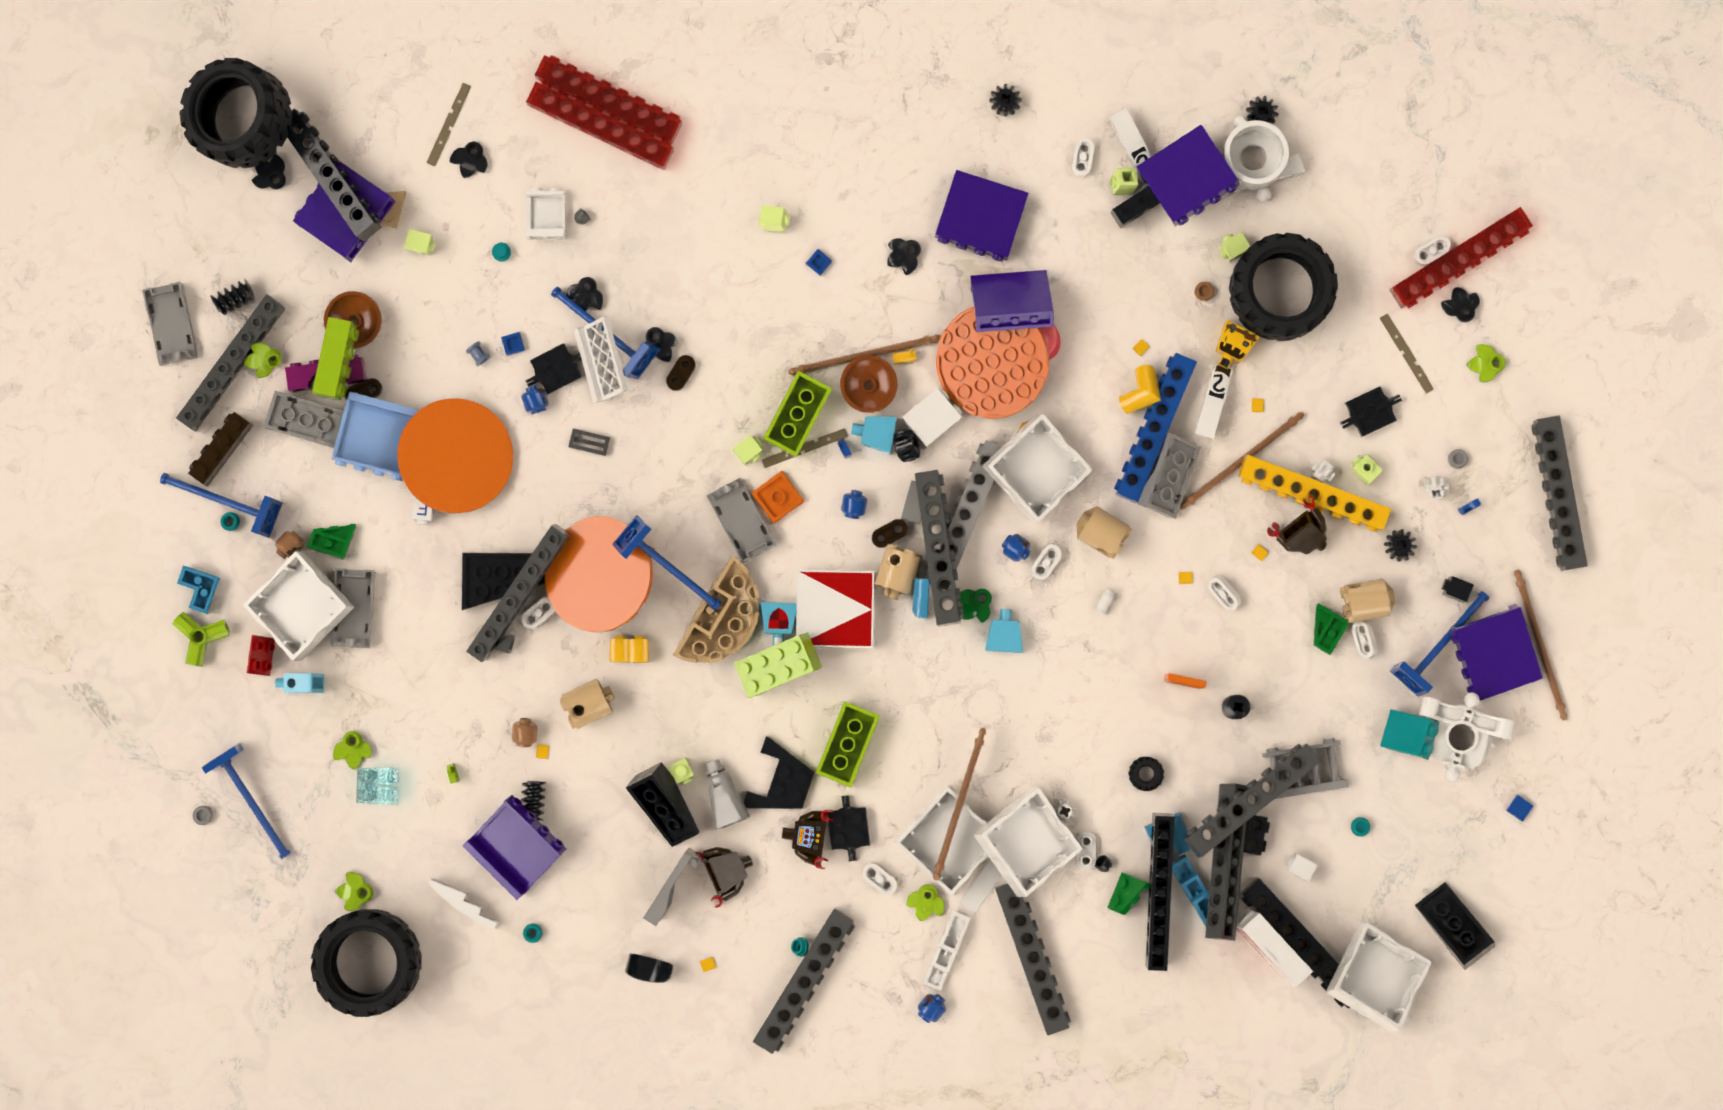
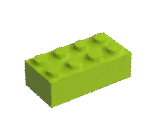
(335, 359)
(797, 414)
(778, 665)
(847, 744)

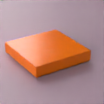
(777, 497)
(1184, 681)

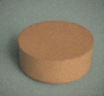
(1204, 291)

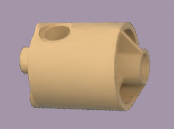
(1102, 531)
(898, 571)
(1367, 600)
(594, 702)

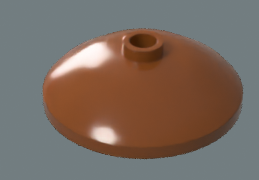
(356, 306)
(865, 370)

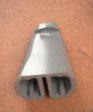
(725, 800)

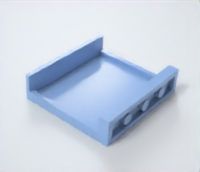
(371, 434)

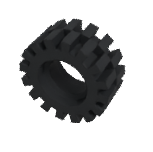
(1134, 773)

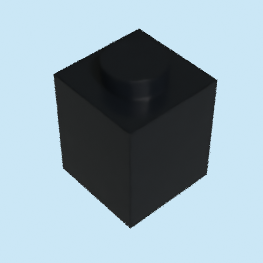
(1457, 589)

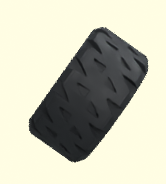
(206, 93)
(1311, 258)
(326, 972)

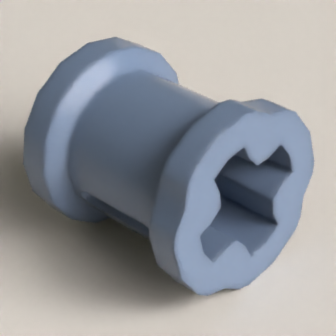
(478, 353)

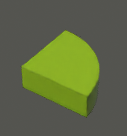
(452, 773)

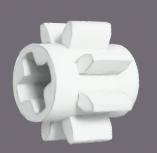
(1323, 471)
(1436, 487)
(1069, 813)

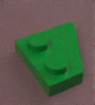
(332, 540)
(1328, 629)
(1126, 893)

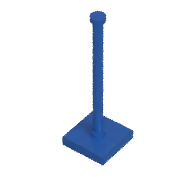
(639, 359)
(265, 516)
(633, 536)
(1411, 677)
(225, 761)

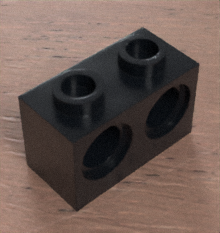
(1258, 835)

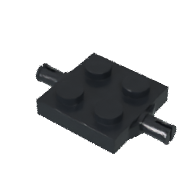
(555, 369)
(1370, 411)
(849, 828)

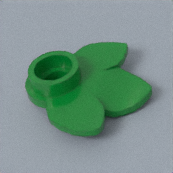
(973, 607)

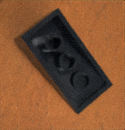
(663, 804)
(1455, 926)

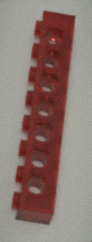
(550, 64)
(537, 101)
(1516, 219)

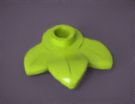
(260, 359)
(1483, 363)
(352, 752)
(352, 891)
(925, 905)

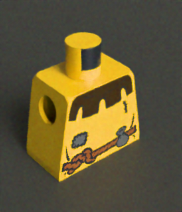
(1234, 343)

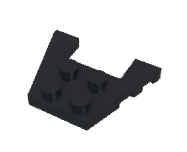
(789, 782)

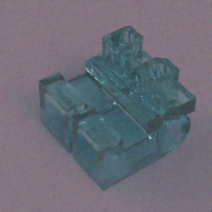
(368, 782)

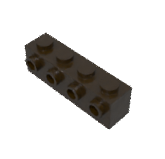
(220, 449)

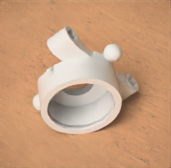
(1276, 150)
(1482, 726)

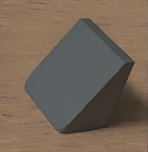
(507, 644)

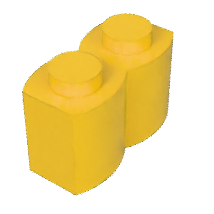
(629, 650)

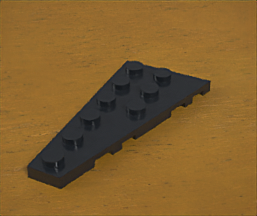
(489, 576)

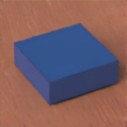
(818, 262)
(513, 343)
(1519, 808)

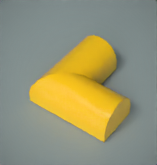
(1146, 393)

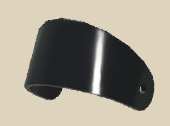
(648, 969)

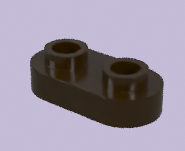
(680, 372)
(364, 388)
(889, 533)

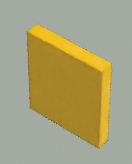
(1140, 347)
(1257, 405)
(1259, 552)
(1185, 578)
(542, 751)
(707, 964)

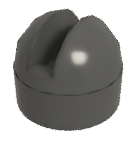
(581, 217)

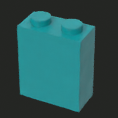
(1409, 734)

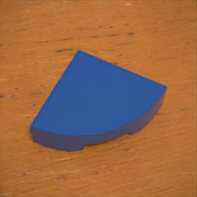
(844, 448)
(1469, 506)

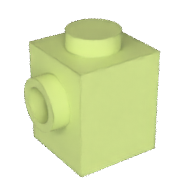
(1124, 181)
(774, 218)
(419, 242)
(1233, 246)
(749, 450)
(1365, 469)
(682, 771)

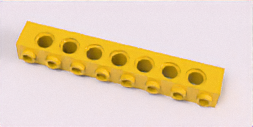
(1379, 513)

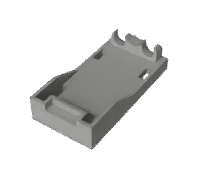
(170, 323)
(303, 419)
(1171, 476)
(741, 520)
(353, 626)
(664, 897)

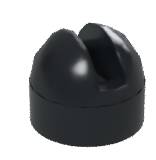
(1103, 863)

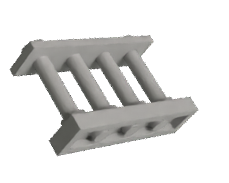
(1317, 784)

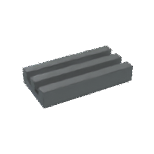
(604, 446)

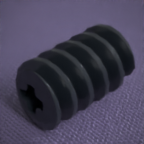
(233, 297)
(1242, 710)
(533, 797)

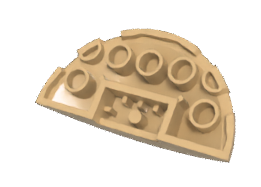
(726, 629)

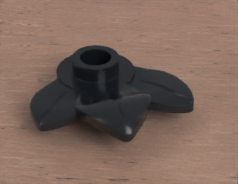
(468, 162)
(268, 172)
(902, 257)
(584, 297)
(1461, 301)
(664, 342)

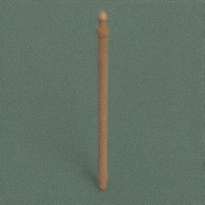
(926, 340)
(1191, 499)
(1538, 638)
(961, 797)

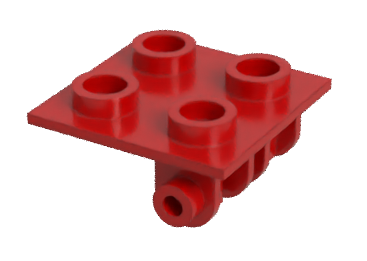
(260, 655)

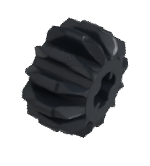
(1006, 93)
(1258, 104)
(906, 445)
(1400, 552)

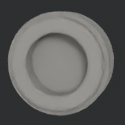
(1457, 458)
(202, 815)

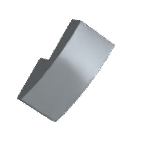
(911, 508)

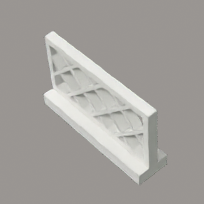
(595, 367)

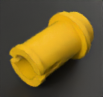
(905, 356)

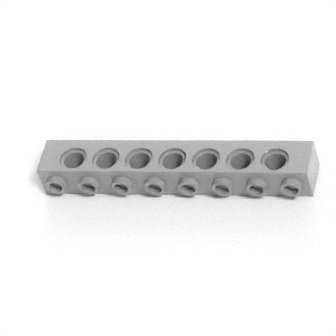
(984, 450)

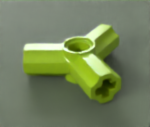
(190, 628)

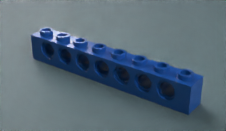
(1133, 492)

